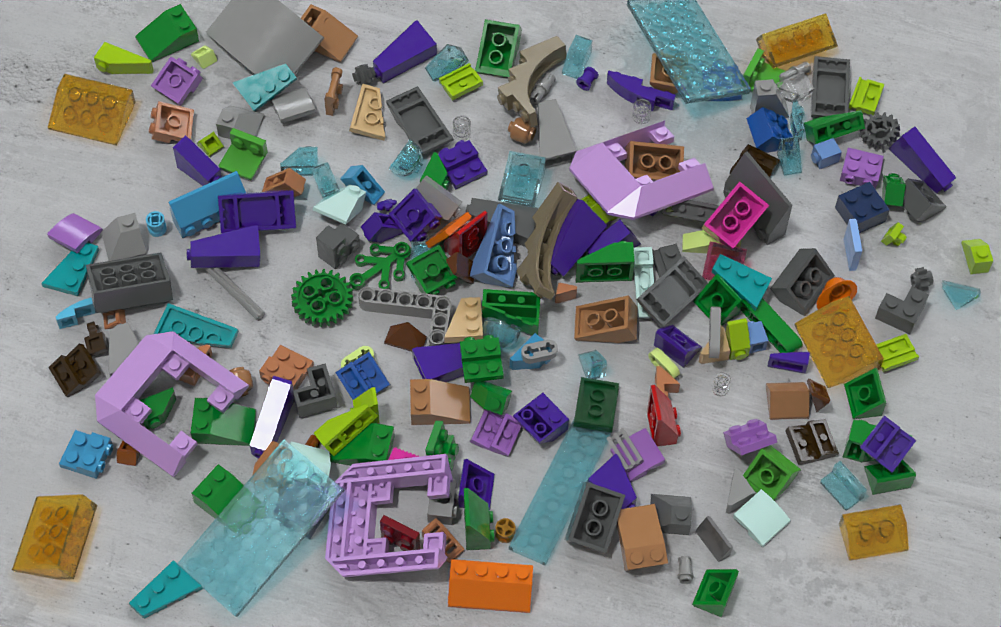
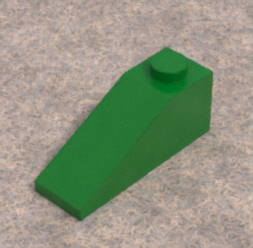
(833, 126)

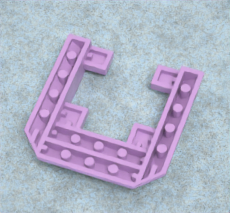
(630, 198)
(123, 413)
(353, 516)

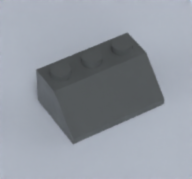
(802, 280)
(594, 517)

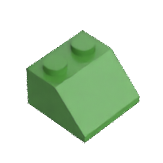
(771, 472)

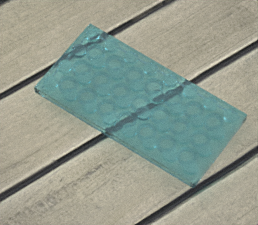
(689, 49)
(260, 528)

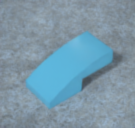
(69, 316)

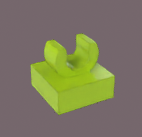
(894, 235)

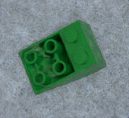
(857, 435)

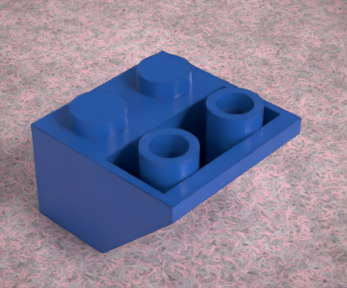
(768, 129)

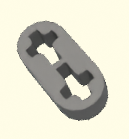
(539, 351)

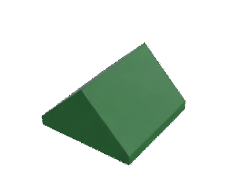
(719, 294)
(866, 395)
(884, 481)
(715, 590)

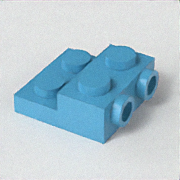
(87, 453)

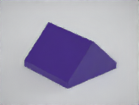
(676, 344)
(477, 480)

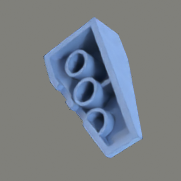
(495, 255)

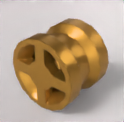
(502, 526)

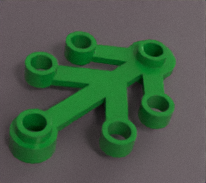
(381, 263)

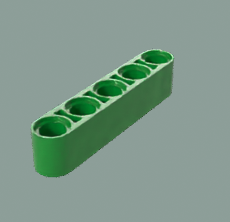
(776, 329)

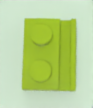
(460, 81)
(866, 96)
(897, 352)

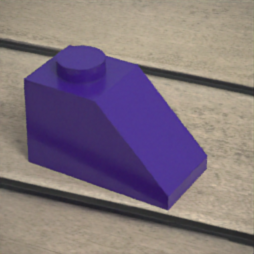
(380, 228)

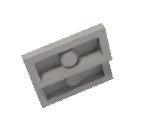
(293, 105)

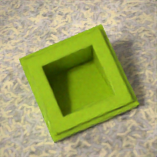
(210, 144)

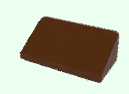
(461, 266)

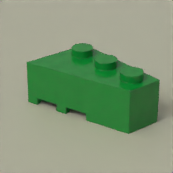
(513, 308)

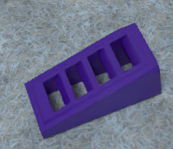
(790, 361)

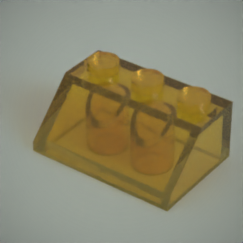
(874, 532)

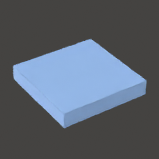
(852, 244)

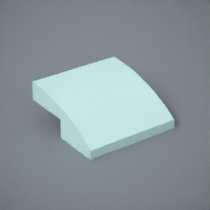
(762, 518)

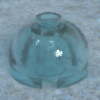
(408, 160)
(507, 334)

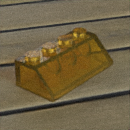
(797, 41)

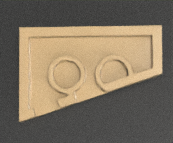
(368, 114)
(466, 321)

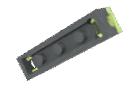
(691, 210)

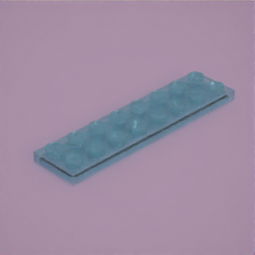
(558, 493)

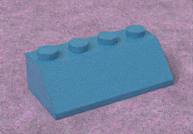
(200, 207)

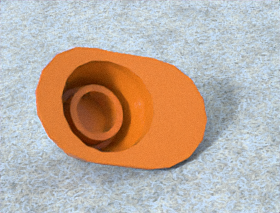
(836, 289)

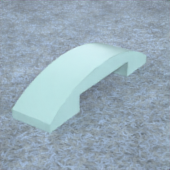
(643, 275)

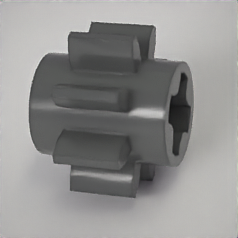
(363, 74)
(921, 279)

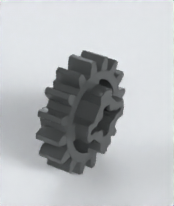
(880, 130)

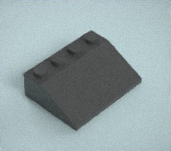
(775, 218)
(129, 282)

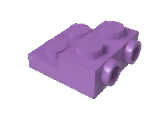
(177, 80)
(861, 167)
(749, 437)

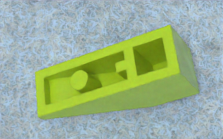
(120, 61)
(343, 428)

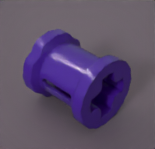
(587, 78)

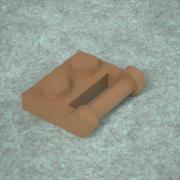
(331, 98)

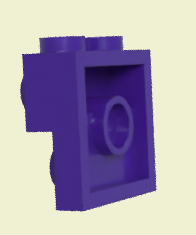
(462, 164)
(415, 216)

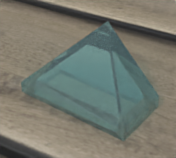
(960, 294)

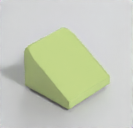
(204, 56)

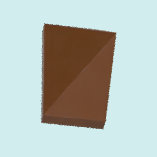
(405, 337)
(819, 394)

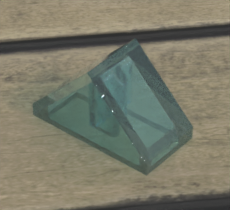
(789, 155)
(593, 364)

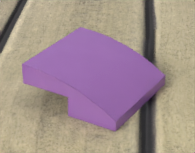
(74, 232)
(496, 432)
(648, 451)

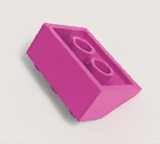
(735, 216)

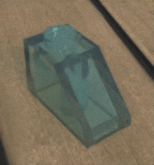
(577, 56)
(446, 61)
(302, 160)
(324, 180)

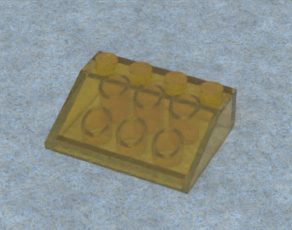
(91, 109)
(839, 342)
(55, 536)

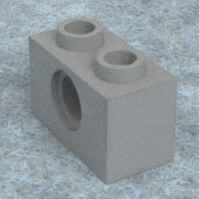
(447, 511)

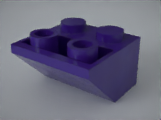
(542, 419)

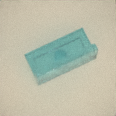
(843, 486)

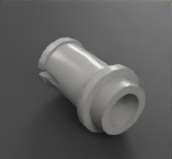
(685, 574)

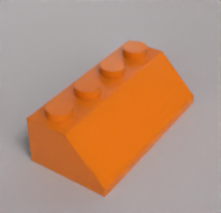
(490, 586)

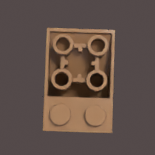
(337, 36)

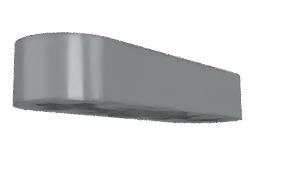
(714, 332)

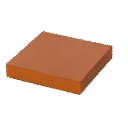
(448, 230)

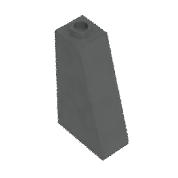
(523, 216)

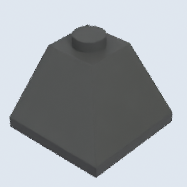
(921, 200)
(673, 513)

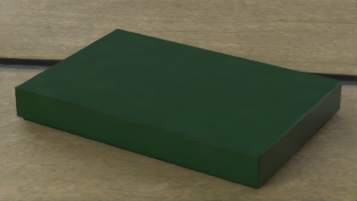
(596, 404)

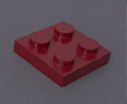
(399, 534)

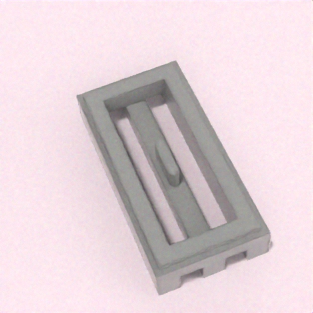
(616, 436)

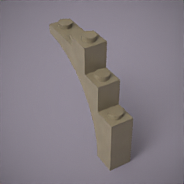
(523, 77)
(540, 245)

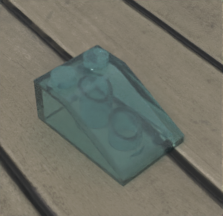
(522, 179)

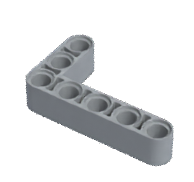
(413, 308)

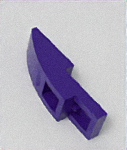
(632, 90)

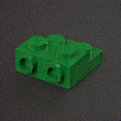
(432, 271)
(481, 359)
(442, 443)

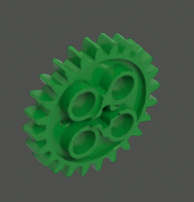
(322, 297)

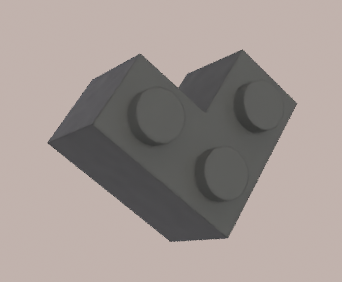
(337, 244)
(902, 313)
(317, 396)

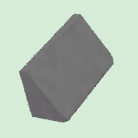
(714, 539)

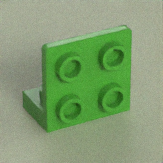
(760, 70)
(244, 154)

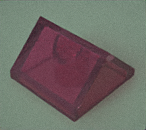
(714, 250)

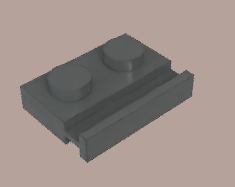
(665, 258)

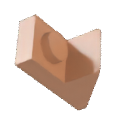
(665, 381)

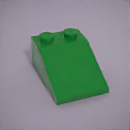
(167, 34)
(498, 48)
(607, 264)
(226, 428)
(369, 445)
(216, 491)
(477, 522)

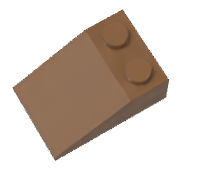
(607, 321)
(438, 401)
(641, 537)

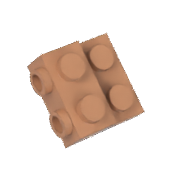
(170, 122)
(285, 365)

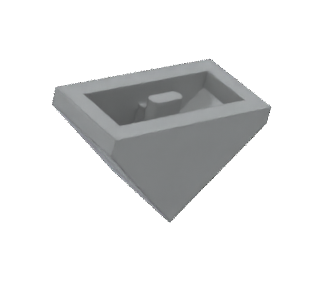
(739, 492)

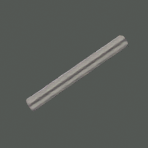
(236, 292)

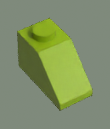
(977, 256)
(738, 339)
(370, 398)

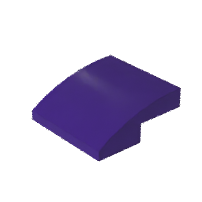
(888, 444)

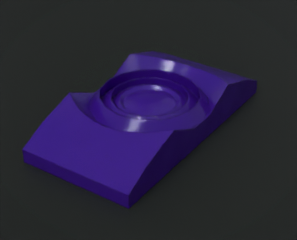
(266, 209)

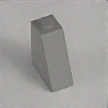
(768, 95)
(441, 199)
(121, 344)

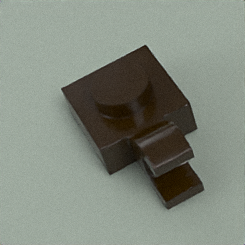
(96, 341)

